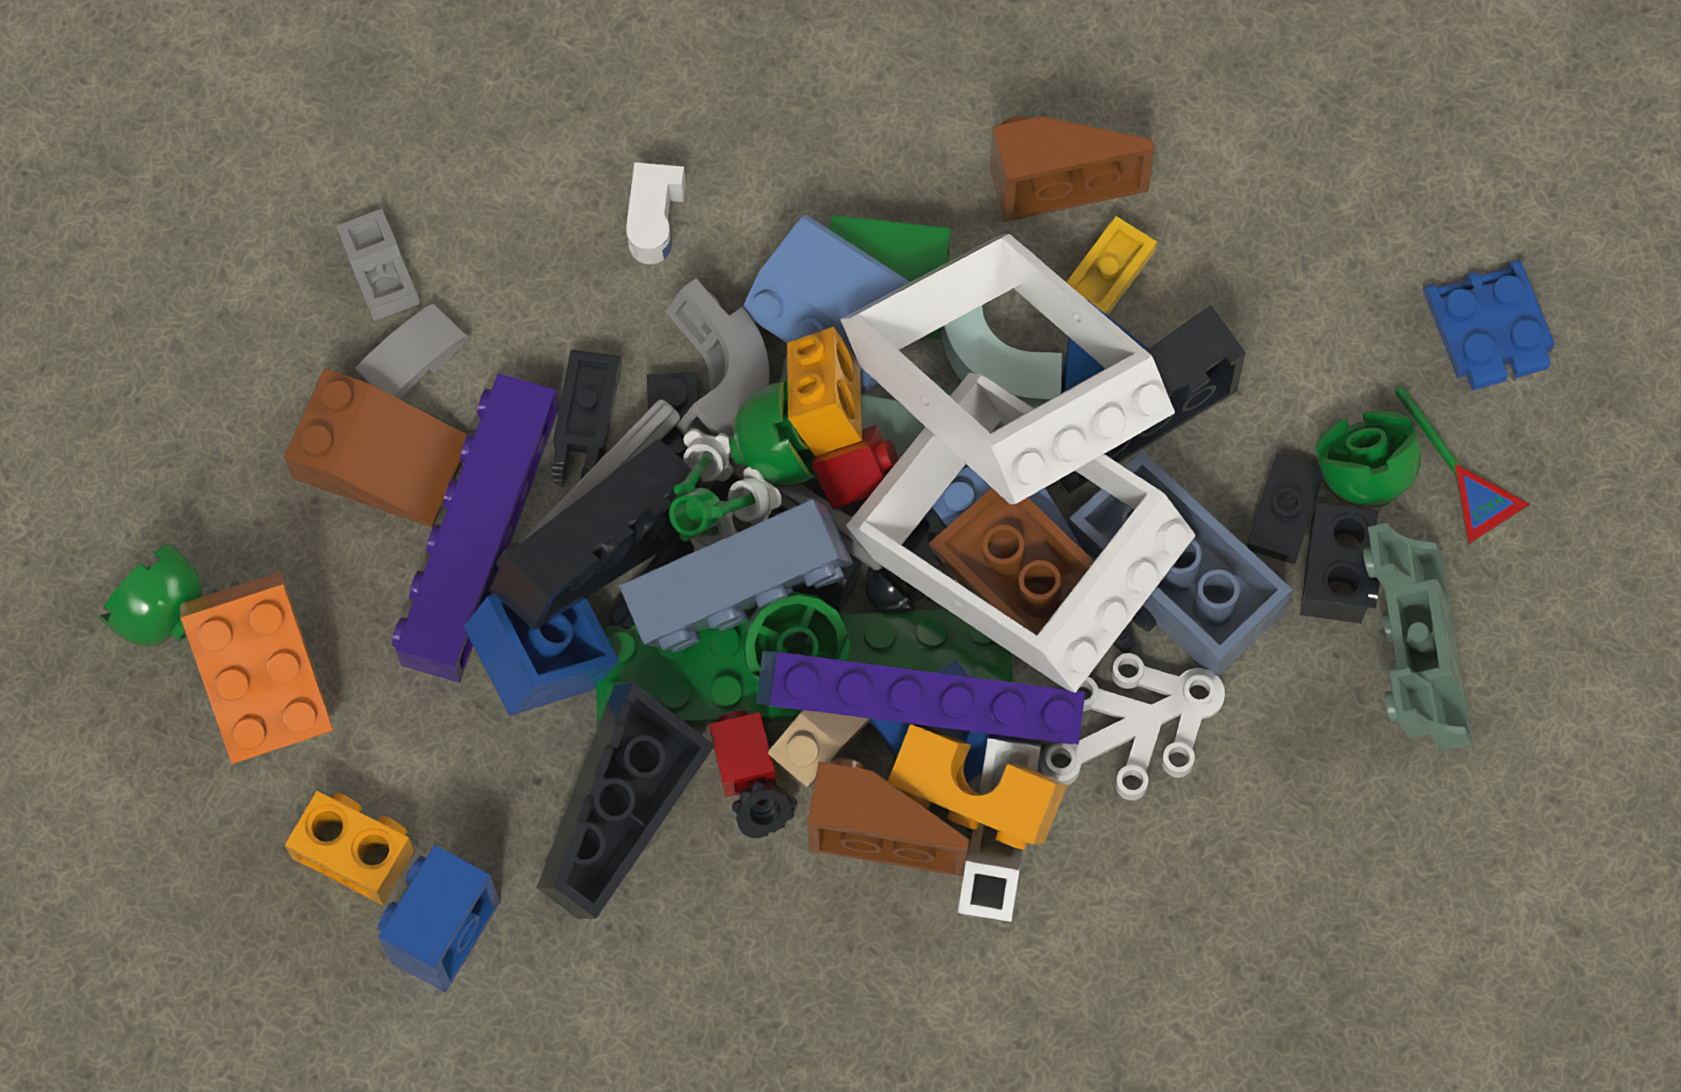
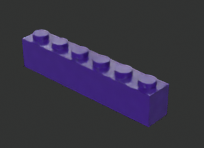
(477, 525)
(920, 697)

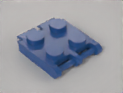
(1491, 325)

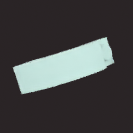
(975, 349)

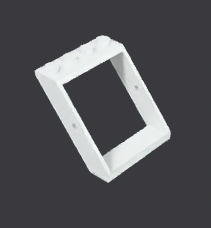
(1049, 438)
(1100, 601)

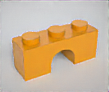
(933, 771)

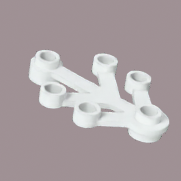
(1140, 722)

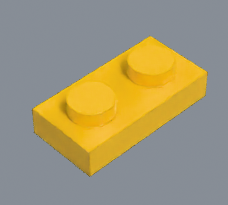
(1112, 264)

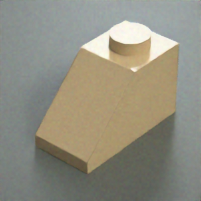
(815, 739)

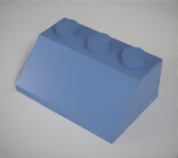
(815, 283)

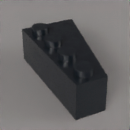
(1198, 369)
(593, 538)
(622, 796)

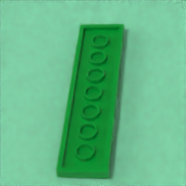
(715, 680)

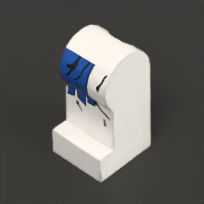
(648, 209)

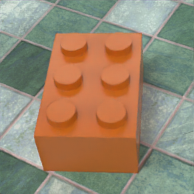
(256, 667)

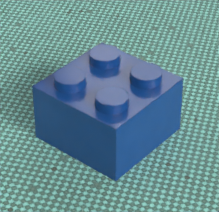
(543, 663)
(438, 917)

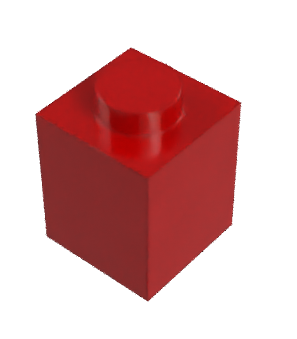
(855, 469)
(741, 751)

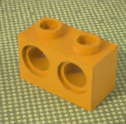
(824, 391)
(344, 856)

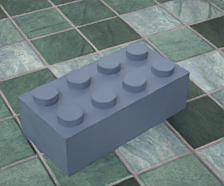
(736, 575)
(1216, 591)

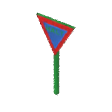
(1481, 502)

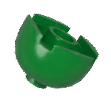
(768, 440)
(1370, 459)
(149, 599)
(795, 626)

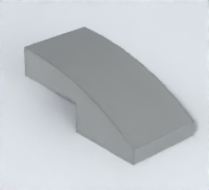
(377, 264)
(411, 350)

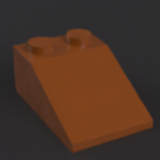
(1062, 165)
(374, 449)
(1012, 558)
(871, 820)

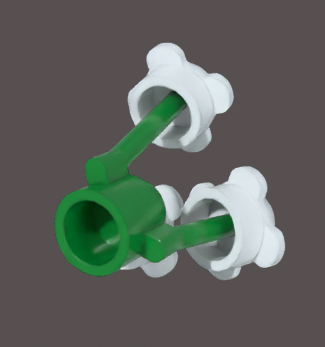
(698, 511)

